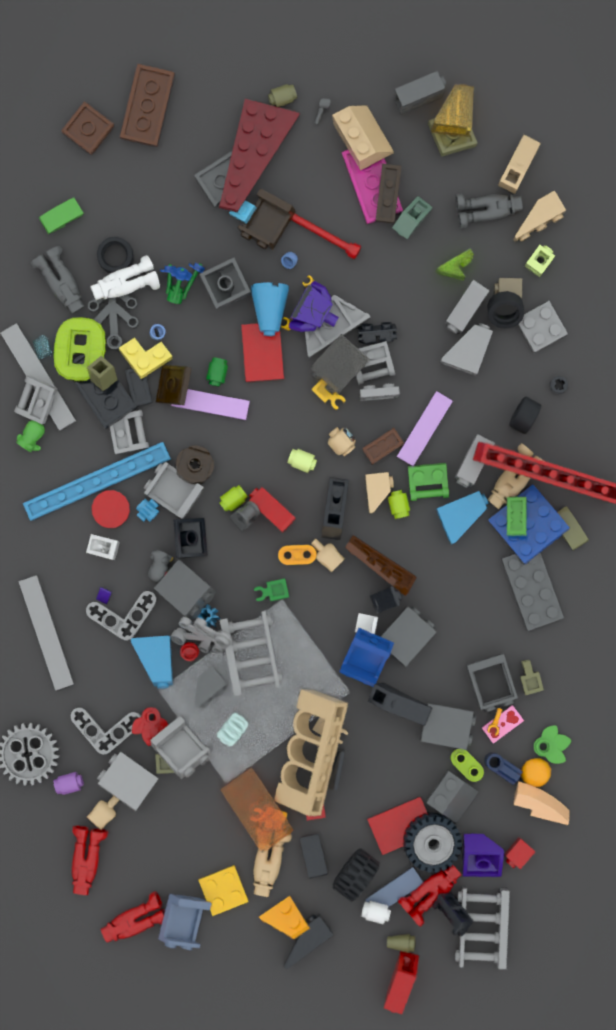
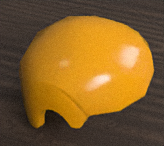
(536, 772)

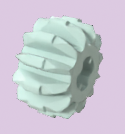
(232, 729)

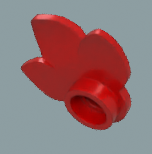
(148, 728)

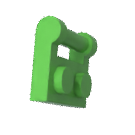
(428, 475)

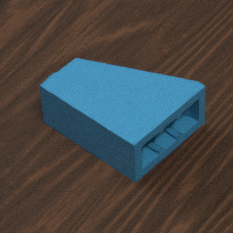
(461, 514)
(156, 658)

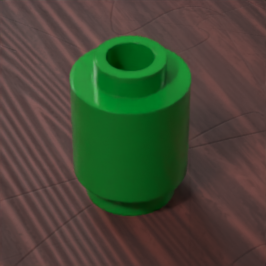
(217, 371)

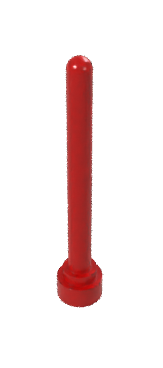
(351, 249)

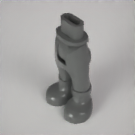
(497, 207)
(64, 289)

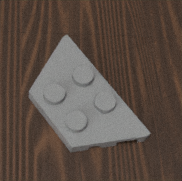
(348, 319)

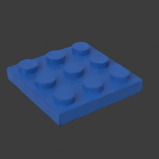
(543, 526)

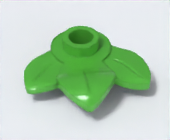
(554, 743)

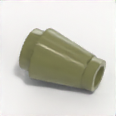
(402, 943)

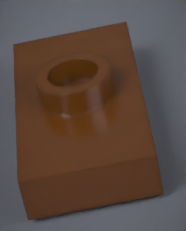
(383, 446)

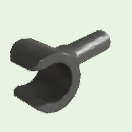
(324, 104)

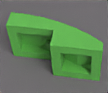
(61, 215)

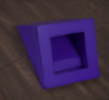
(103, 595)

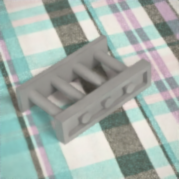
(237, 665)
(499, 937)

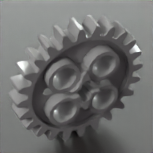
(45, 751)

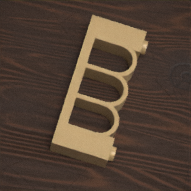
(289, 791)

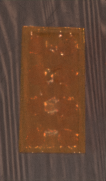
(257, 810)

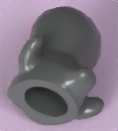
(159, 566)

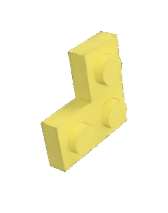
(142, 361)

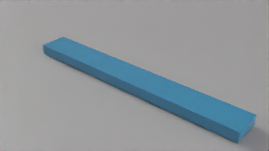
(96, 481)

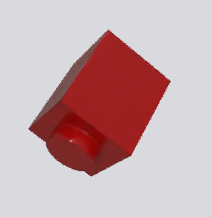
(518, 853)

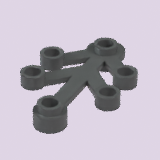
(112, 310)

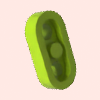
(467, 765)

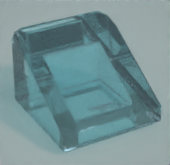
(42, 347)

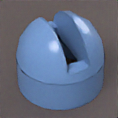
(289, 260)
(160, 330)

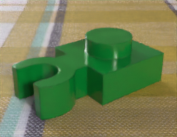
(275, 590)

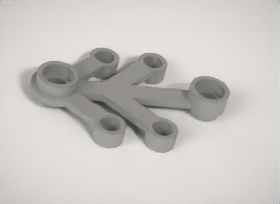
(221, 639)

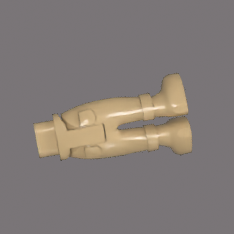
(507, 484)
(267, 870)

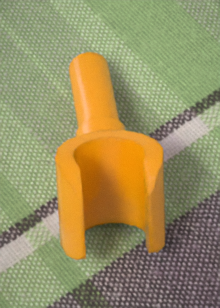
(495, 722)

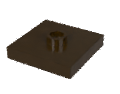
(173, 385)

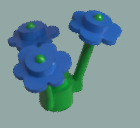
(176, 293)

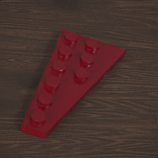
(256, 142)

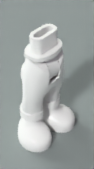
(116, 285)

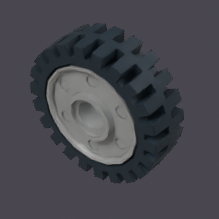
(437, 856)

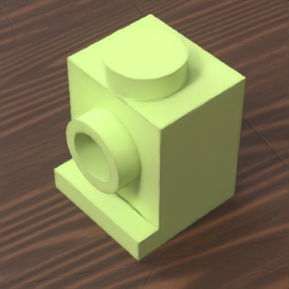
(543, 252)

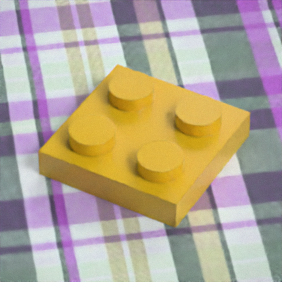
(223, 890)

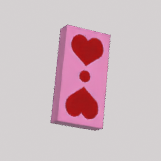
(508, 720)

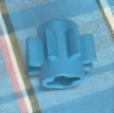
(147, 510)
(213, 617)

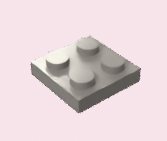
(542, 327)
(388, 391)

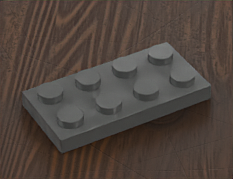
(532, 591)

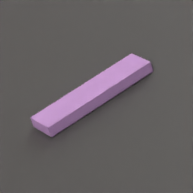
(216, 404)
(424, 428)

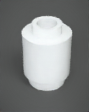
(375, 912)

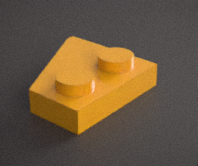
(286, 918)

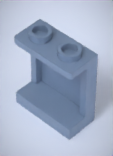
(182, 921)

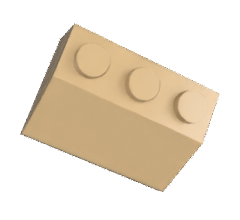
(362, 135)

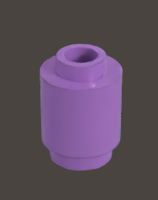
(68, 783)

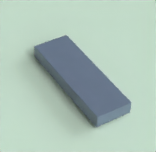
(396, 888)

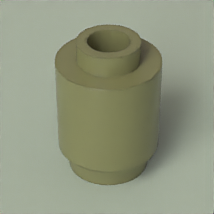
(282, 95)

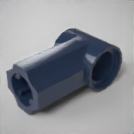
(503, 768)

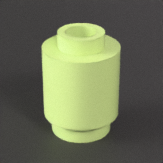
(302, 460)

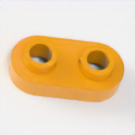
(297, 554)

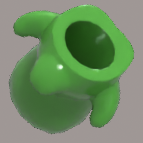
(31, 434)

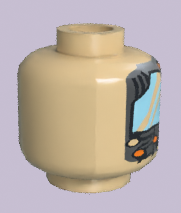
(341, 441)

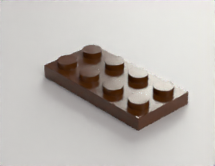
(147, 105)

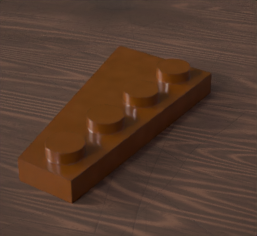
(383, 566)

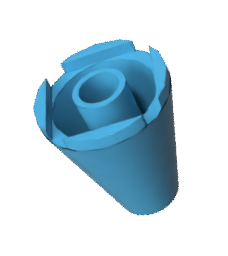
(269, 305)

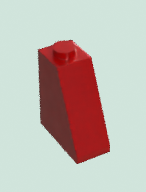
(272, 509)
(401, 982)

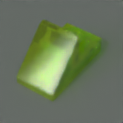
(452, 268)

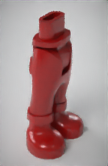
(85, 869)
(436, 884)
(124, 924)

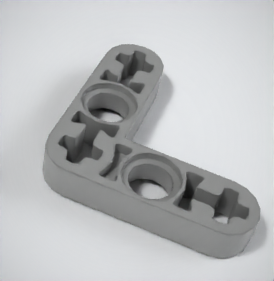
(120, 622)
(101, 735)

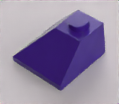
(481, 856)

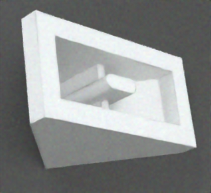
(103, 547)

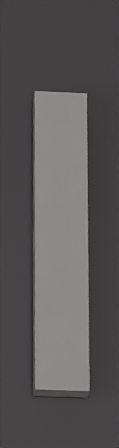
(32, 367)
(46, 632)

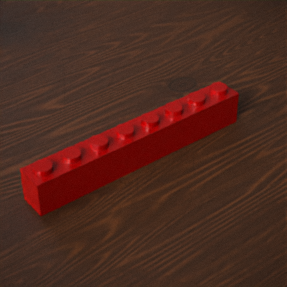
(545, 472)

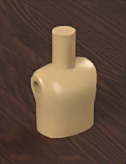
(328, 555)
(103, 813)

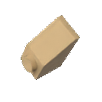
(378, 488)

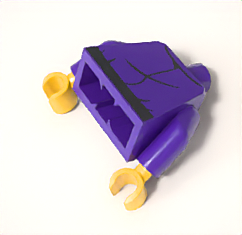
(312, 309)

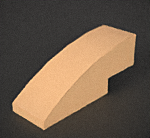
(540, 803)

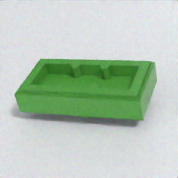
(516, 516)

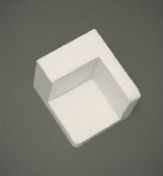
(366, 623)

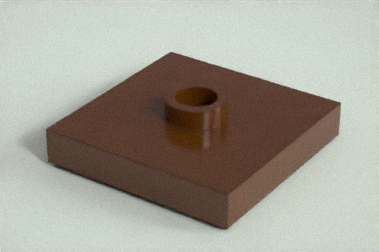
(87, 128)

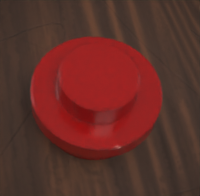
(189, 651)

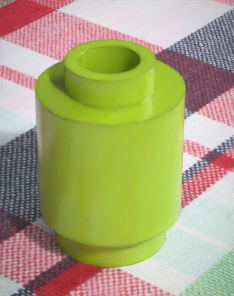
(233, 498)
(399, 504)

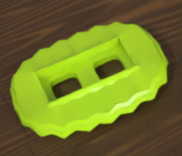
(66, 348)

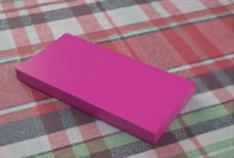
(367, 185)

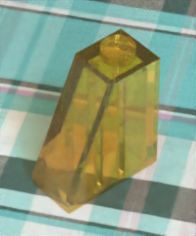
(456, 112)

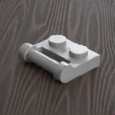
(376, 354)
(40, 402)
(122, 435)

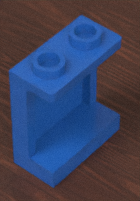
(366, 657)

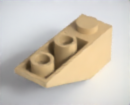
(519, 164)
(545, 210)

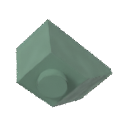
(412, 217)

